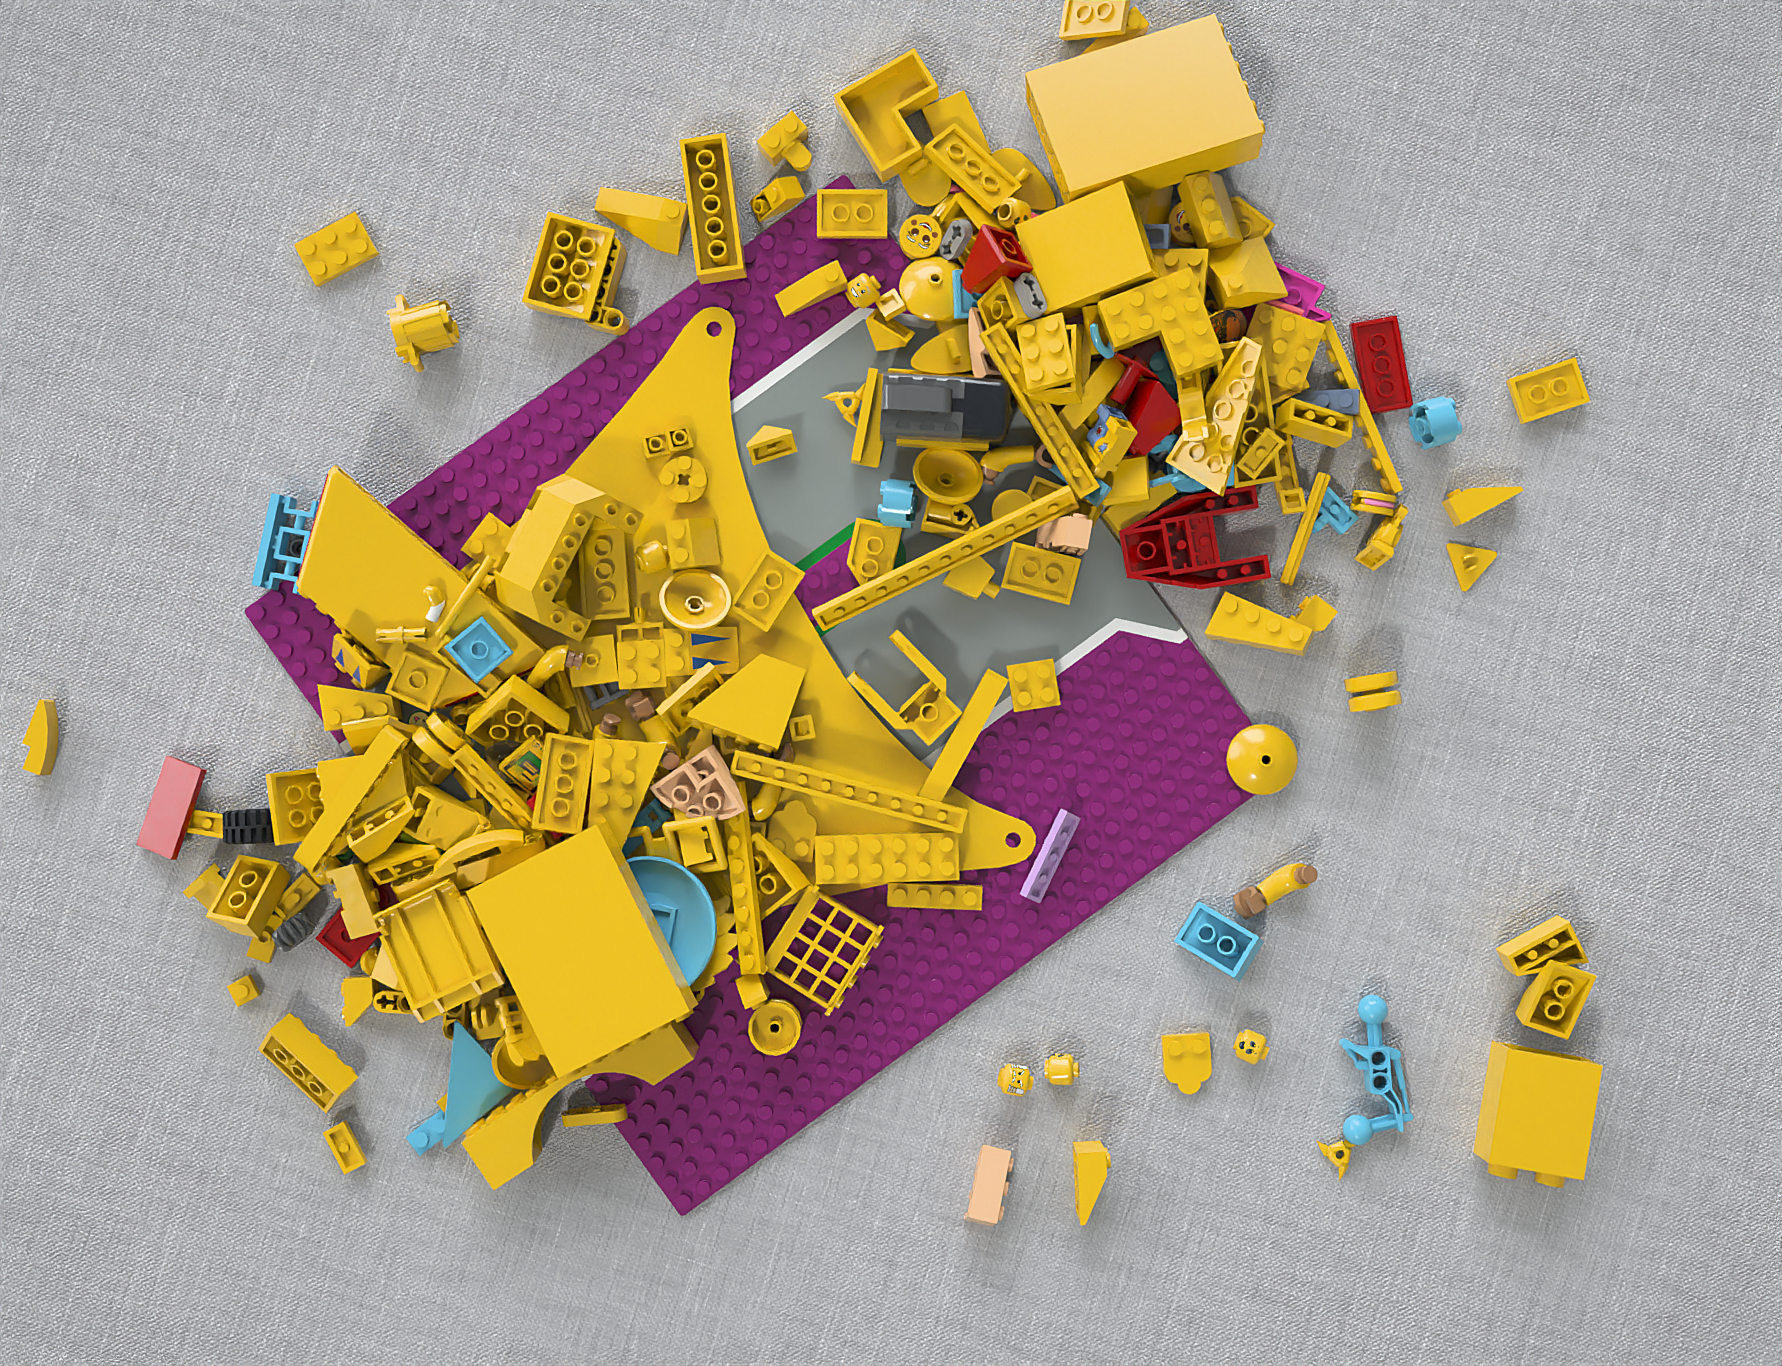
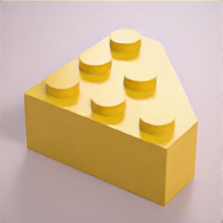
(516, 714)

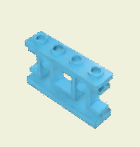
(275, 542)

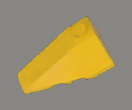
(647, 217)

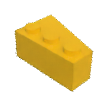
(348, 705)

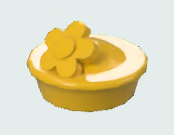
(368, 960)

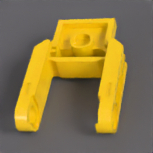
(928, 710)

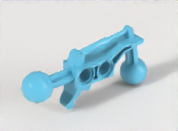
(1358, 1128)

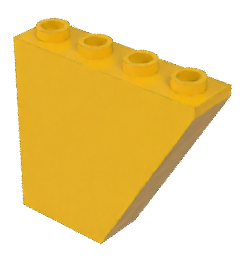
(752, 704)
(393, 786)

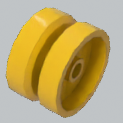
(1373, 692)
(441, 739)
(764, 1036)

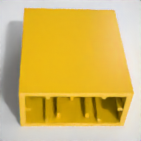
(1088, 250)
(1537, 1113)

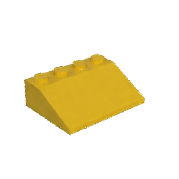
(568, 267)

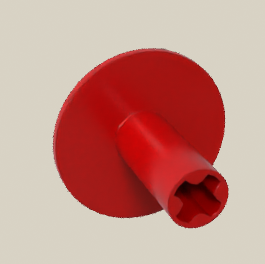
(1135, 369)

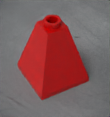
(992, 256)

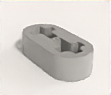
(953, 237)
(1030, 295)

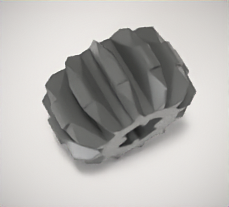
(292, 932)

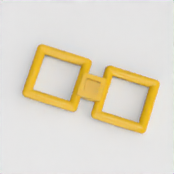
(667, 847)

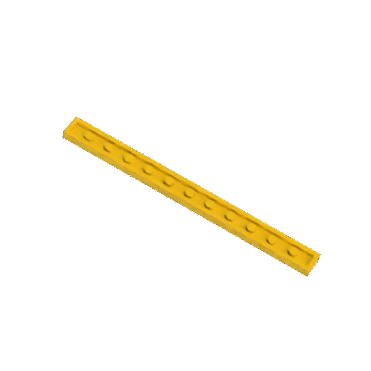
(945, 558)

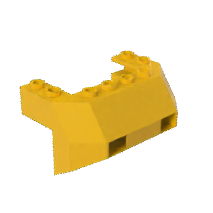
(547, 544)

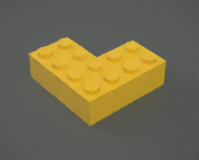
(877, 109)
(1165, 309)

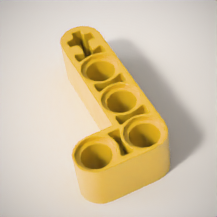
(610, 284)
(401, 1007)

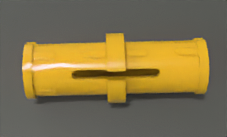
(401, 635)

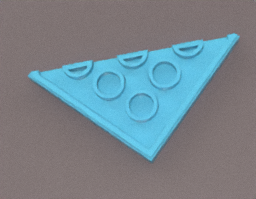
(471, 1085)

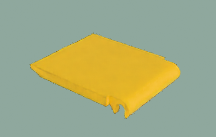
(438, 950)

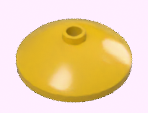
(927, 298)
(948, 475)
(699, 590)
(1246, 763)
(517, 1076)

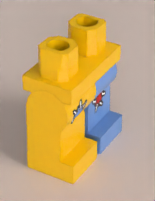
(1107, 441)

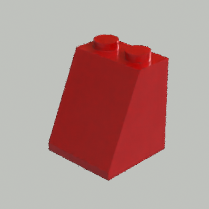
(1151, 414)

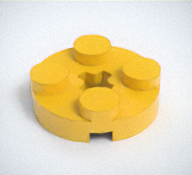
(670, 478)

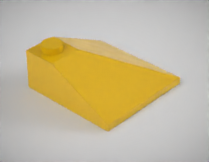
(1244, 275)
(776, 877)

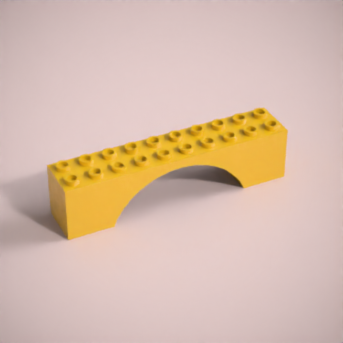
(512, 1135)

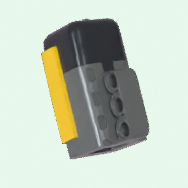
(944, 411)

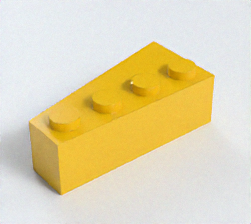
(1255, 626)

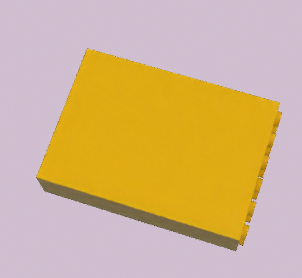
(1145, 111)
(582, 950)

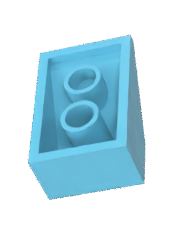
(1219, 941)

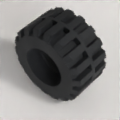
(247, 826)

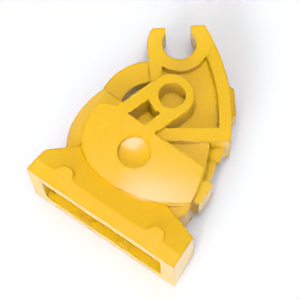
(1383, 540)

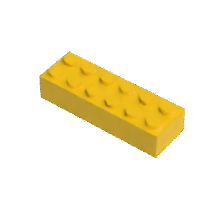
(713, 208)
(1258, 417)
(886, 857)

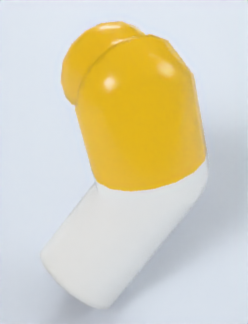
(436, 602)

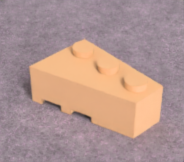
(1065, 535)
(989, 1186)

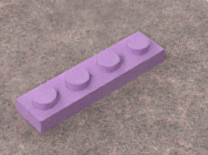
(1050, 856)

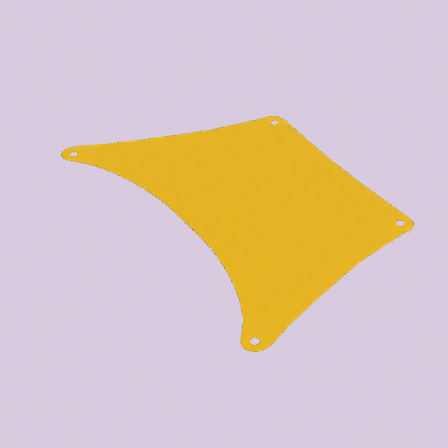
(850, 740)

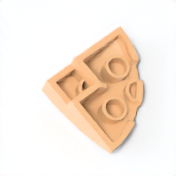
(982, 362)
(701, 787)

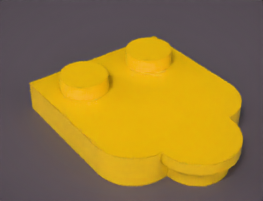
(793, 831)
(1187, 1060)

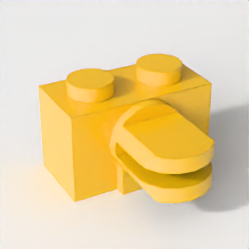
(785, 141)
(485, 1014)

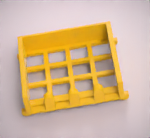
(791, 930)

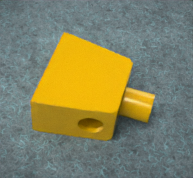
(972, 579)

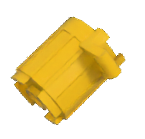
(422, 329)

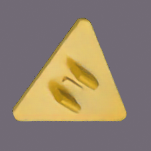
(1469, 563)

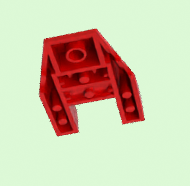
(1181, 543)

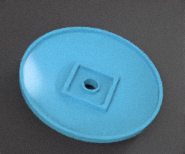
(680, 909)

